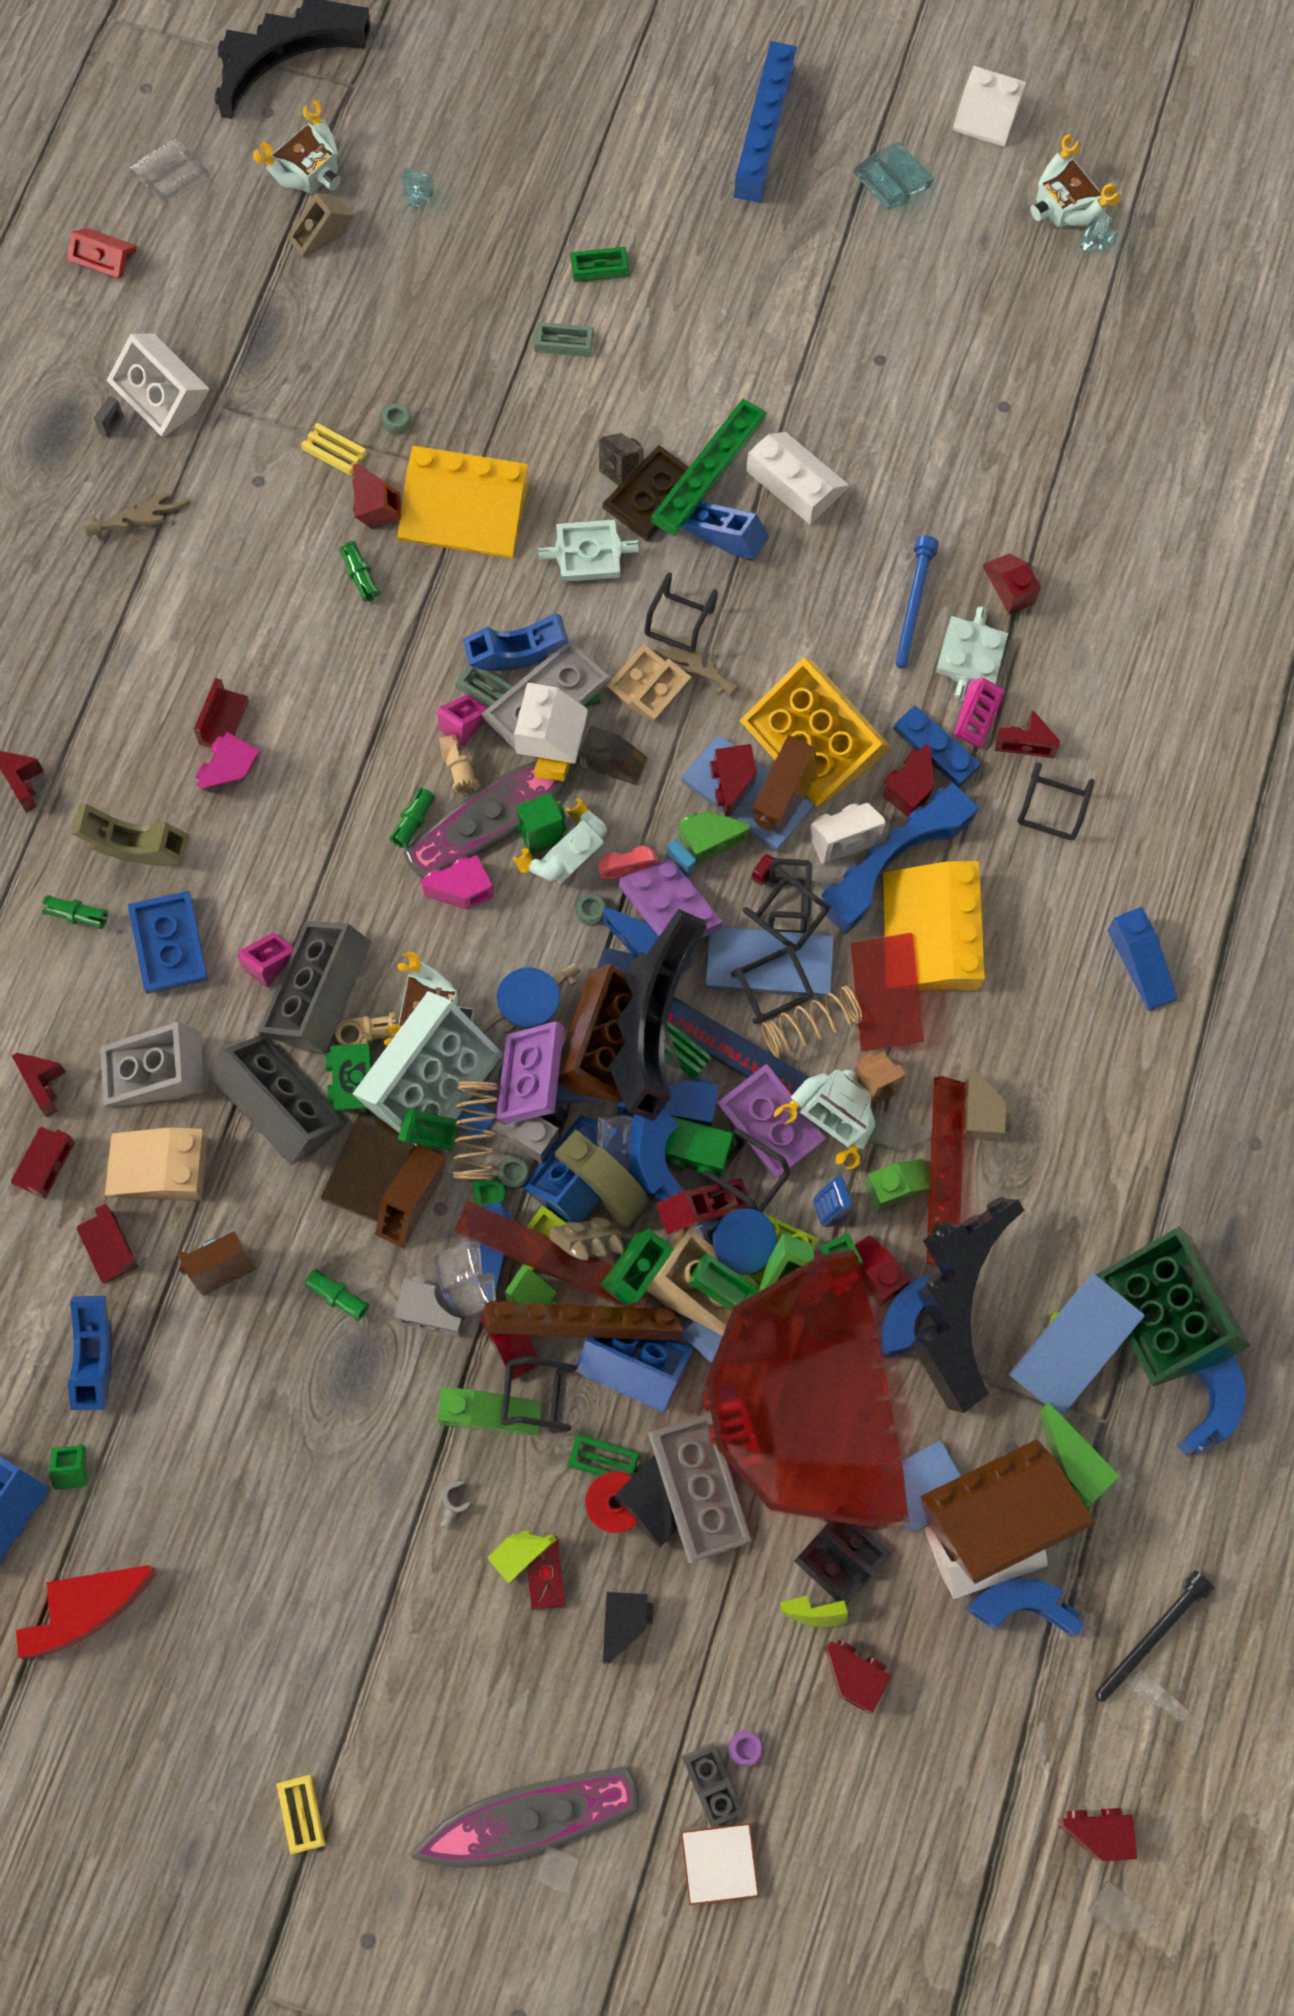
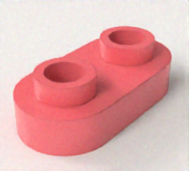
(619, 865)

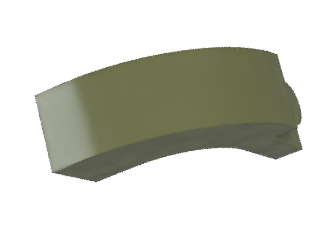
(130, 842)
(607, 1177)

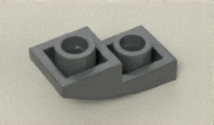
(712, 1784)

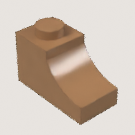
(879, 1076)

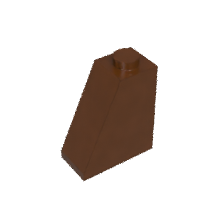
(786, 785)
(409, 1195)

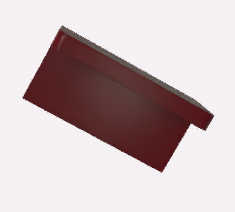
(220, 714)
(43, 1162)
(106, 1245)

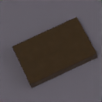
(644, 491)
(366, 1167)

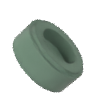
(396, 418)
(590, 909)
(513, 1172)

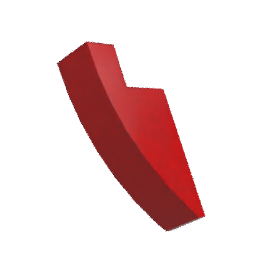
(82, 1608)

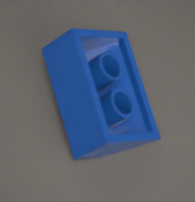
(559, 1186)
(636, 1367)
(18, 1499)

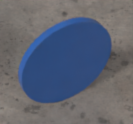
(528, 997)
(744, 1240)

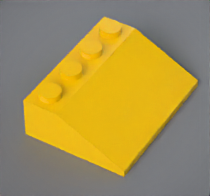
(463, 501)
(819, 714)
(945, 916)

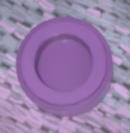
(745, 1748)

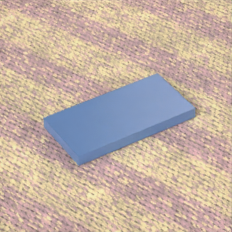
(699, 780)
(739, 947)
(1076, 1344)

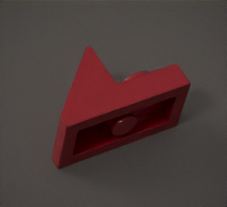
(1035, 741)
(18, 771)
(37, 1075)

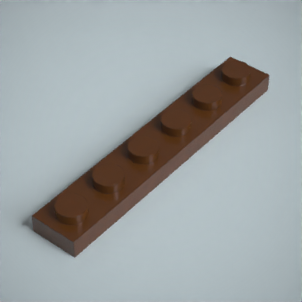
(581, 1321)

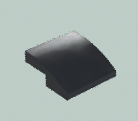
(648, 1503)
(842, 1559)

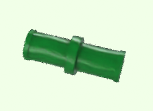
(359, 571)
(412, 818)
(74, 911)
(337, 1294)

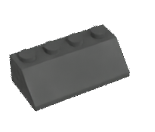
(315, 985)
(276, 1097)

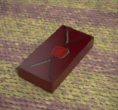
(546, 1579)

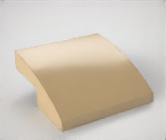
(647, 683)

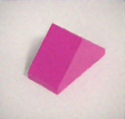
(461, 718)
(265, 958)

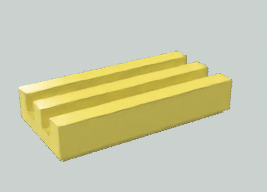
(314, 437)
(307, 1844)

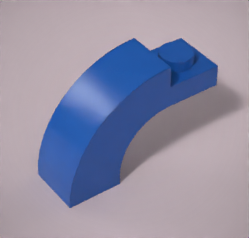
(517, 648)
(648, 1155)
(899, 1321)
(91, 1353)
(1226, 1406)
(1024, 1594)

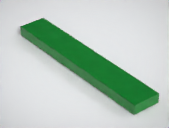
(708, 467)

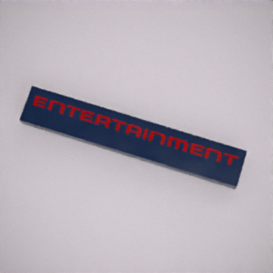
(730, 1047)

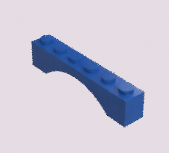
(764, 122)
(941, 819)

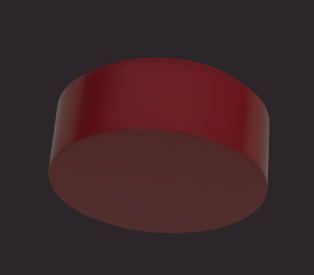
(761, 872)

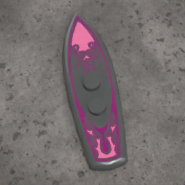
(480, 819)
(530, 1819)

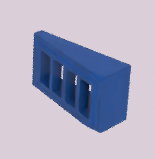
(833, 1202)

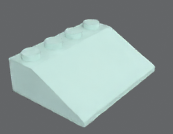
(426, 1063)

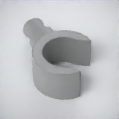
(451, 1511)

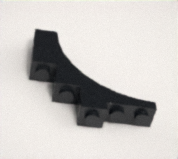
(315, 27)
(643, 1023)
(948, 1297)

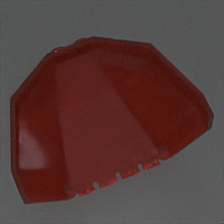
(801, 1401)

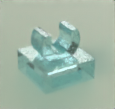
(417, 187)
(1099, 234)

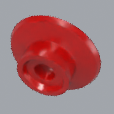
(598, 1506)

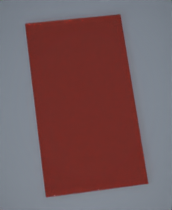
(887, 992)

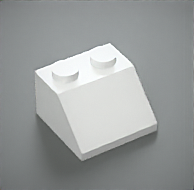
(989, 106)
(549, 724)
(847, 832)

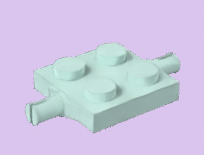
(588, 550)
(971, 651)

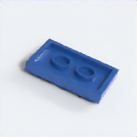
(167, 942)

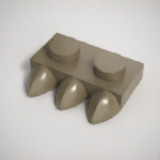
(588, 1236)

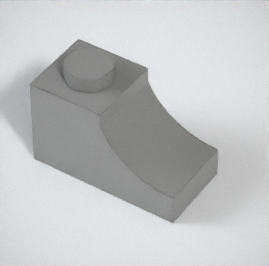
(531, 1136)
(420, 1309)

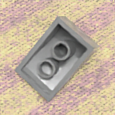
(153, 1066)

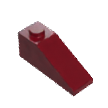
(700, 1206)

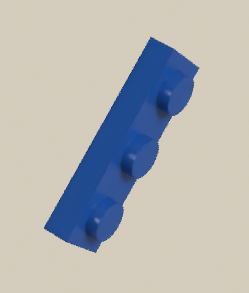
(945, 752)

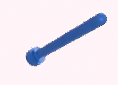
(925, 549)

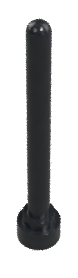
(1195, 1589)

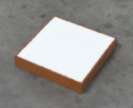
(719, 1864)

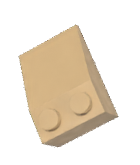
(157, 1164)
(675, 1292)

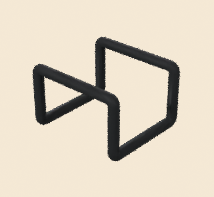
(665, 588)
(1036, 778)
(805, 901)
(756, 916)
(740, 973)
(711, 1179)
(553, 1425)

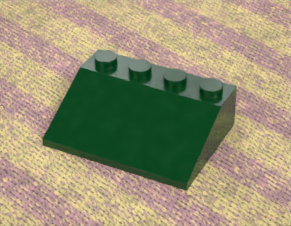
(1184, 1311)

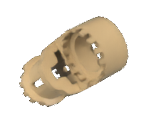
(459, 766)
(368, 1028)

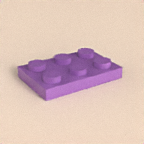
(662, 891)
(530, 1073)
(752, 1111)

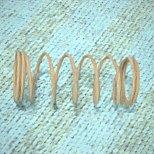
(849, 1014)
(475, 1174)

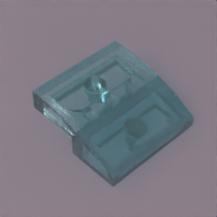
(893, 175)

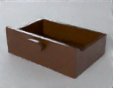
(216, 1263)

